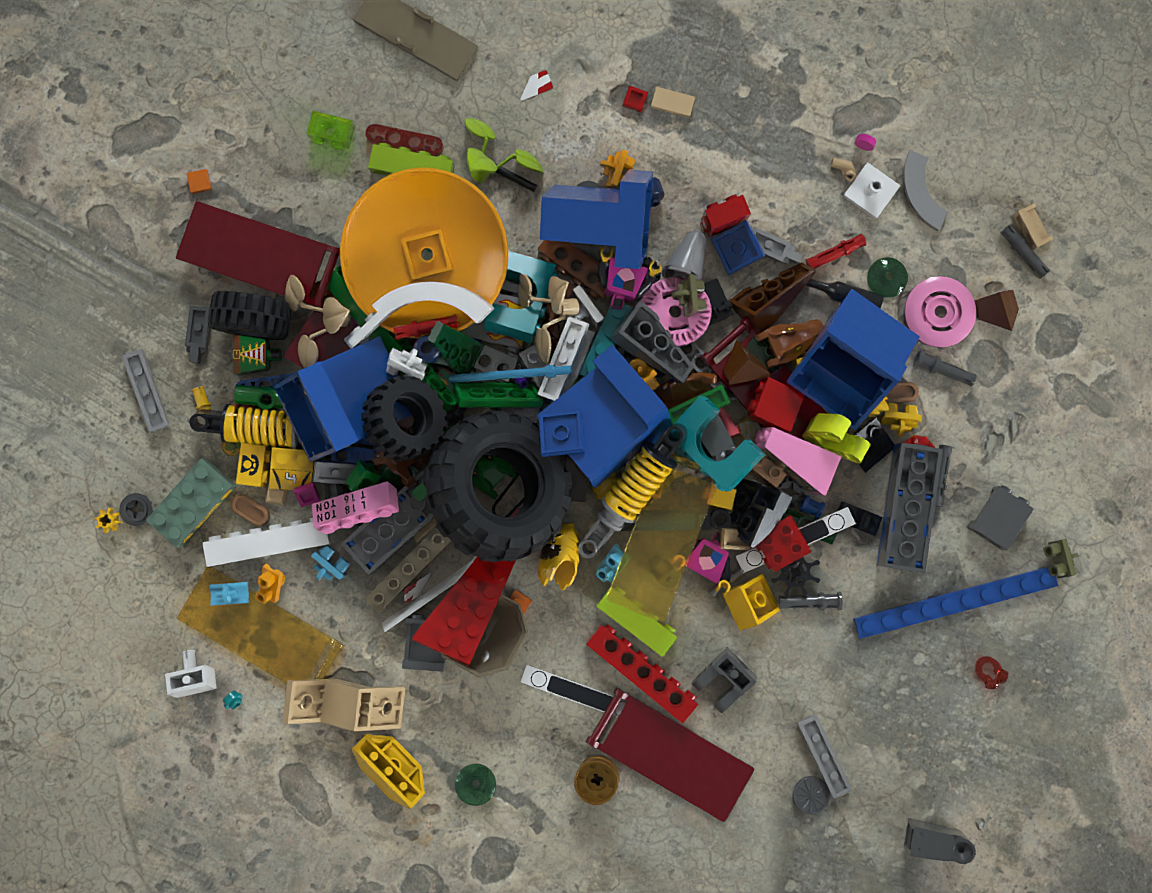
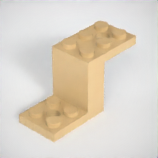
(344, 704)

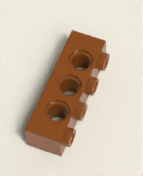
(563, 266)

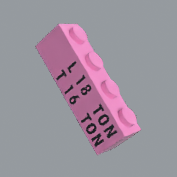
(355, 508)

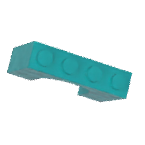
(522, 323)
(725, 472)

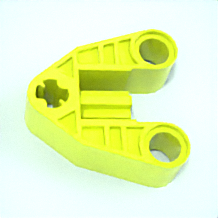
(830, 434)

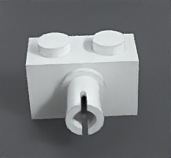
(191, 679)

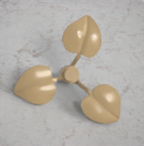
(561, 306)
(334, 317)

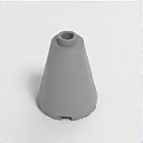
(687, 257)

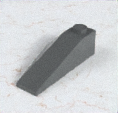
(647, 339)

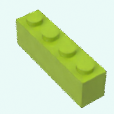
(389, 160)
(644, 628)

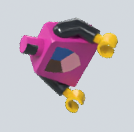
(623, 283)
(712, 561)

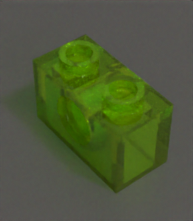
(321, 122)

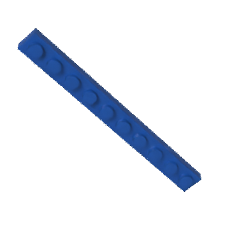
(954, 602)

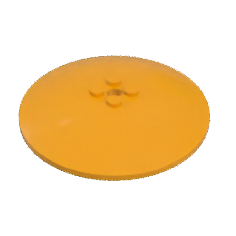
(417, 212)

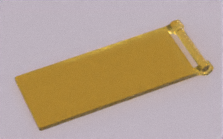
(662, 543)
(259, 631)

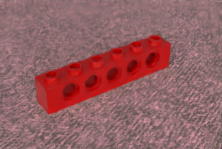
(680, 710)

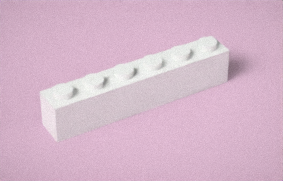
(263, 543)

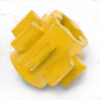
(102, 523)

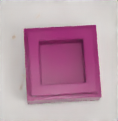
(307, 494)

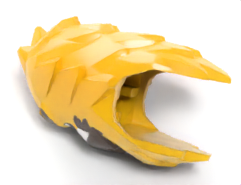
(560, 557)

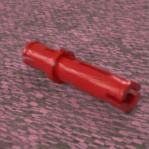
(844, 248)
(418, 328)

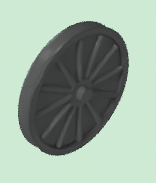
(811, 795)

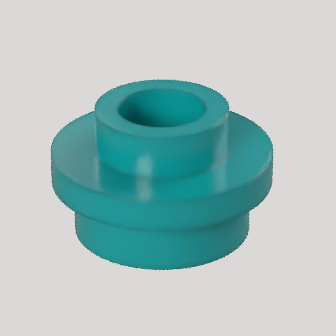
(232, 700)

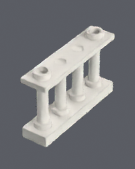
(569, 352)

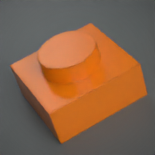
(522, 599)

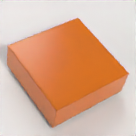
(199, 181)

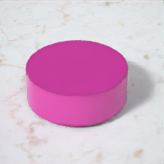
(865, 142)

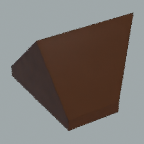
(998, 309)
(743, 366)

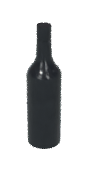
(838, 290)

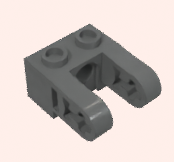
(734, 670)

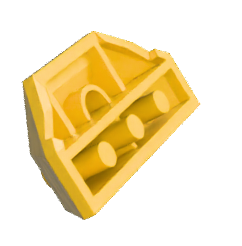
(390, 768)

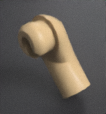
(846, 168)

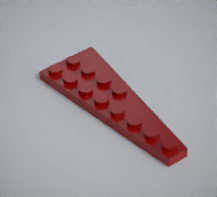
(465, 611)

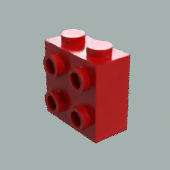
(724, 215)
(775, 405)
(783, 544)

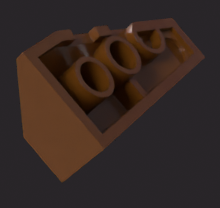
(768, 301)

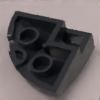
(757, 510)

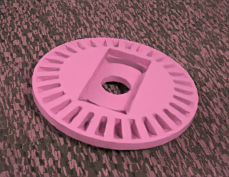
(959, 311)
(696, 323)

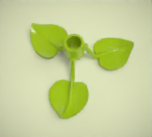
(482, 165)

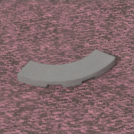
(917, 191)

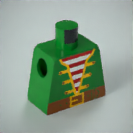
(252, 355)

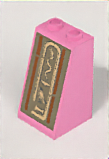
(801, 460)

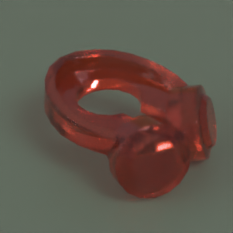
(1001, 674)

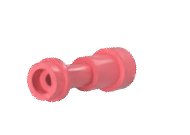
(728, 423)

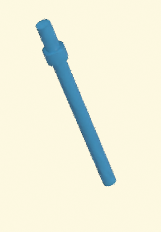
(549, 371)

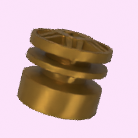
(589, 789)

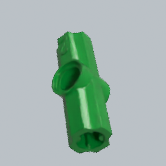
(253, 396)

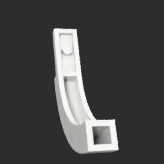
(454, 295)

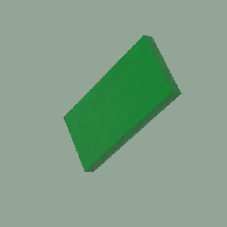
(496, 395)

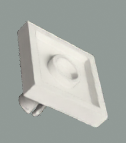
(871, 191)
(586, 308)

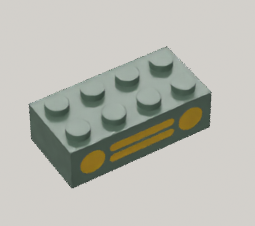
(191, 502)

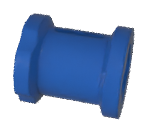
(812, 507)

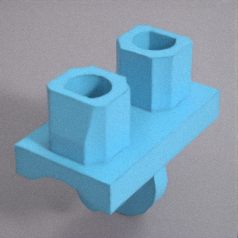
(337, 569)
(607, 569)
(229, 593)

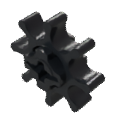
(805, 575)

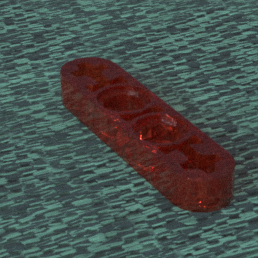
(405, 137)

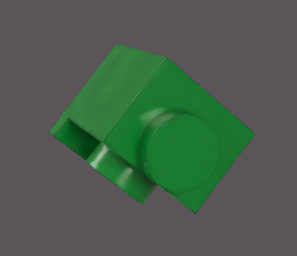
(363, 476)

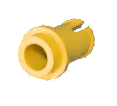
(201, 398)

